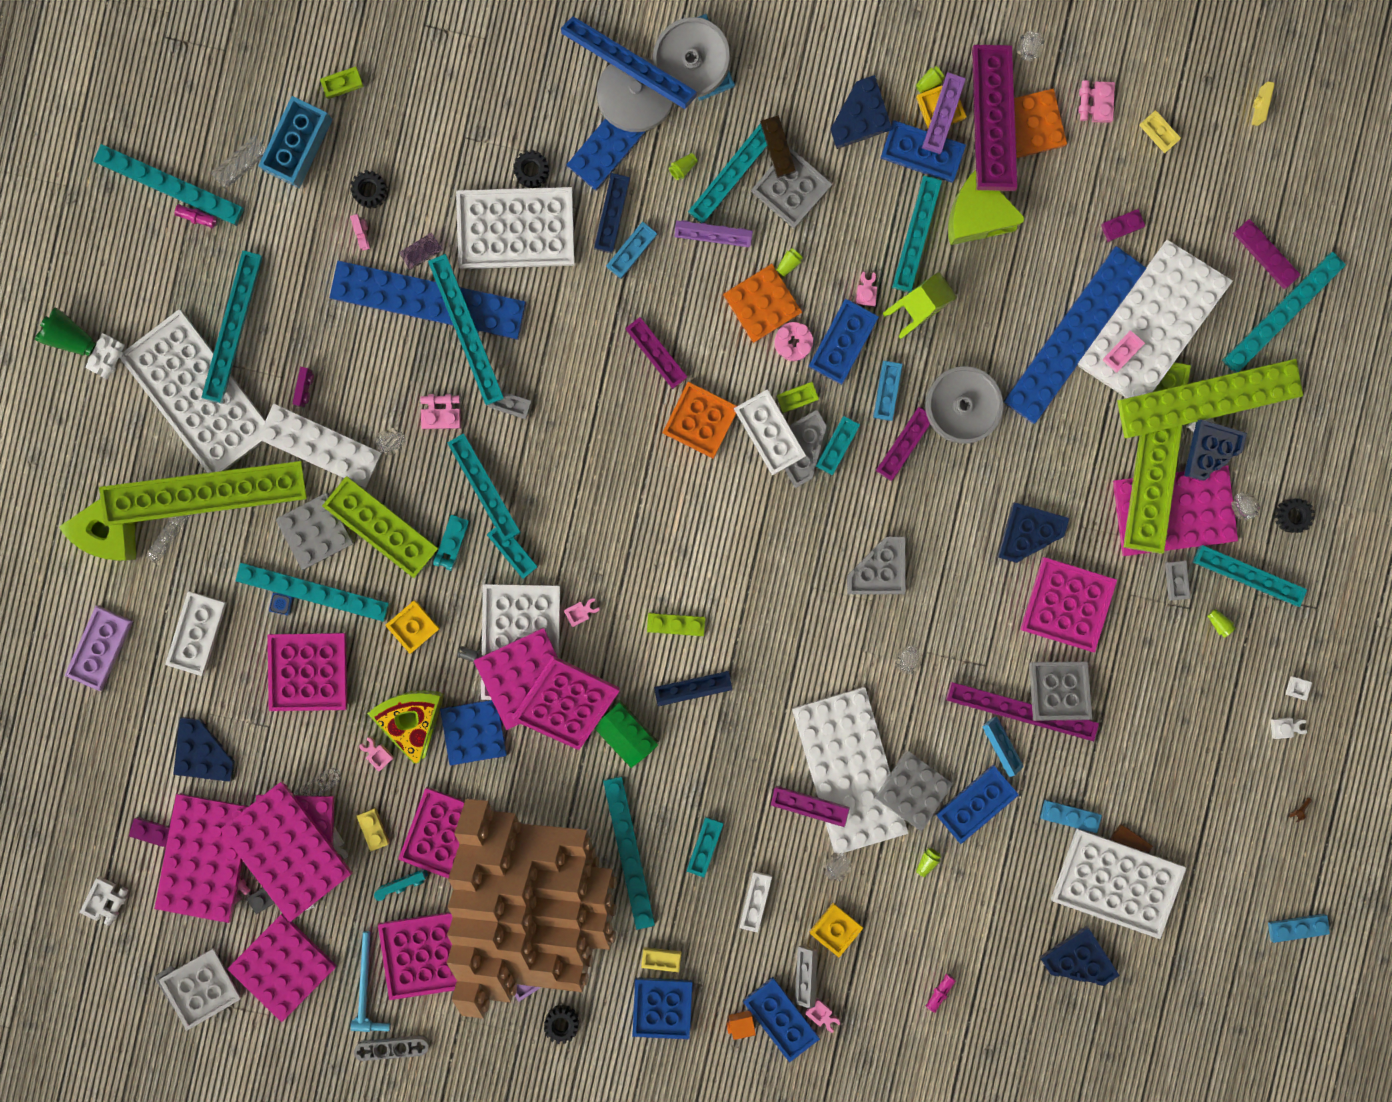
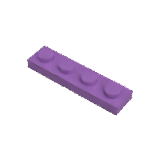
(943, 113)
(712, 233)

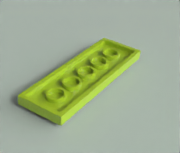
(380, 527)

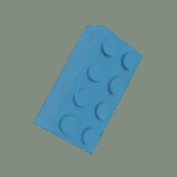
(295, 142)

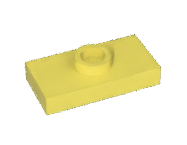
(1262, 103)
(661, 959)

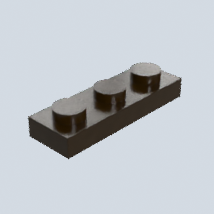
(777, 146)

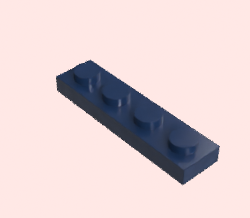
(612, 213)
(693, 688)

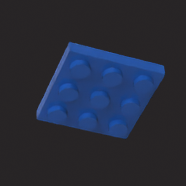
(473, 732)
(662, 1008)

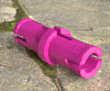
(195, 216)
(940, 993)

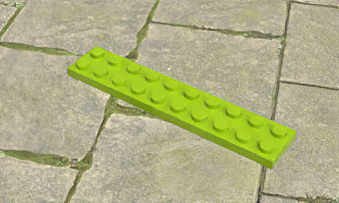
(1210, 398)
(1155, 478)
(202, 493)

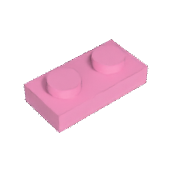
(1123, 351)

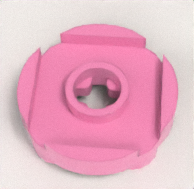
(787, 350)

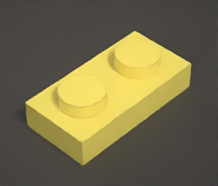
(1160, 131)
(373, 829)

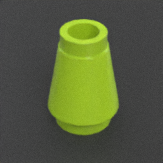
(931, 79)
(682, 166)
(789, 262)
(1221, 623)
(928, 862)

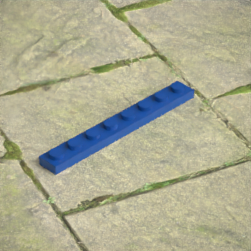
(629, 62)

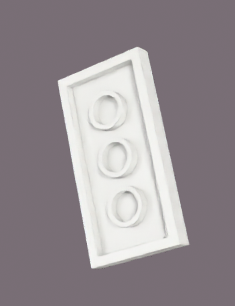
(769, 432)
(196, 633)

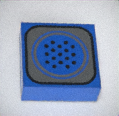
(280, 604)

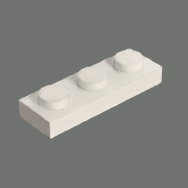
(755, 901)

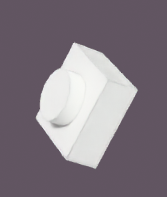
(1298, 688)

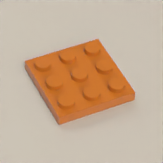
(1038, 123)
(762, 303)
(700, 420)

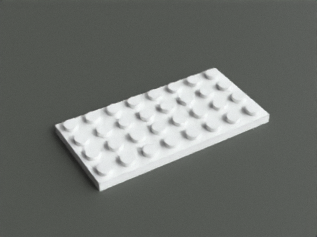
(1164, 313)
(173, 370)
(848, 767)

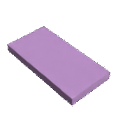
(98, 648)

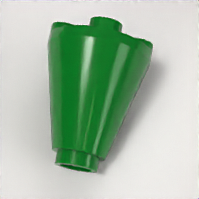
(63, 333)

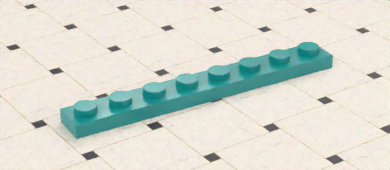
(168, 184)
(1283, 312)
(232, 327)
(466, 329)
(312, 592)
(629, 852)

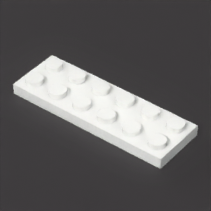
(319, 445)

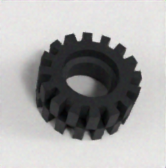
(526, 158)
(360, 181)
(1306, 515)
(555, 1034)

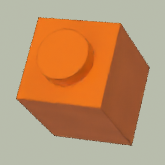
(741, 1025)

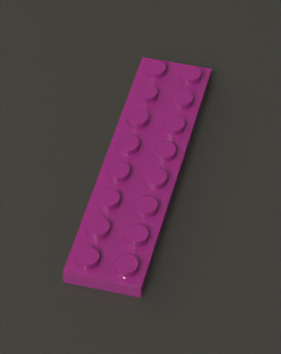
(994, 118)

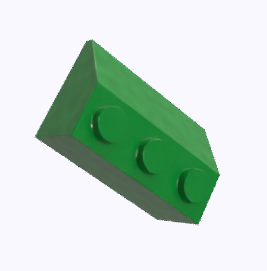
(626, 734)

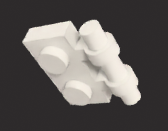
(105, 356)
(98, 898)

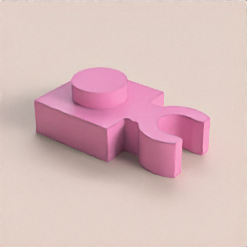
(360, 227)
(866, 293)
(578, 613)
(378, 756)
(821, 1014)

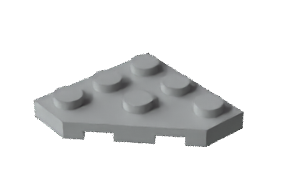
(809, 434)
(880, 570)

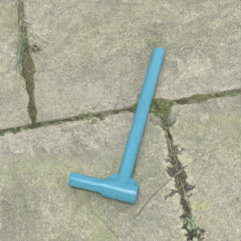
(361, 1022)

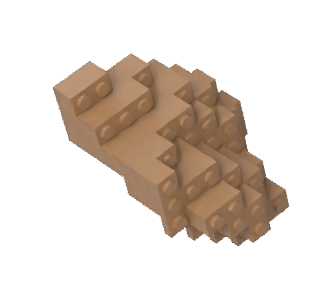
(523, 908)

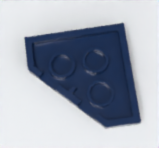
(861, 114)
(1212, 449)
(1029, 532)
(201, 753)
(1080, 959)

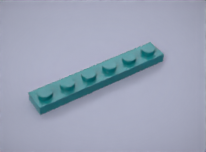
(729, 176)
(916, 234)
(483, 488)
(1249, 576)

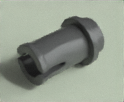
(470, 654)

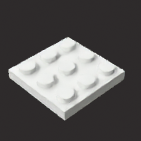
(200, 989)

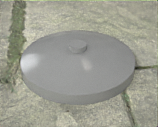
(693, 54)
(629, 102)
(964, 405)

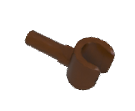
(1301, 811)

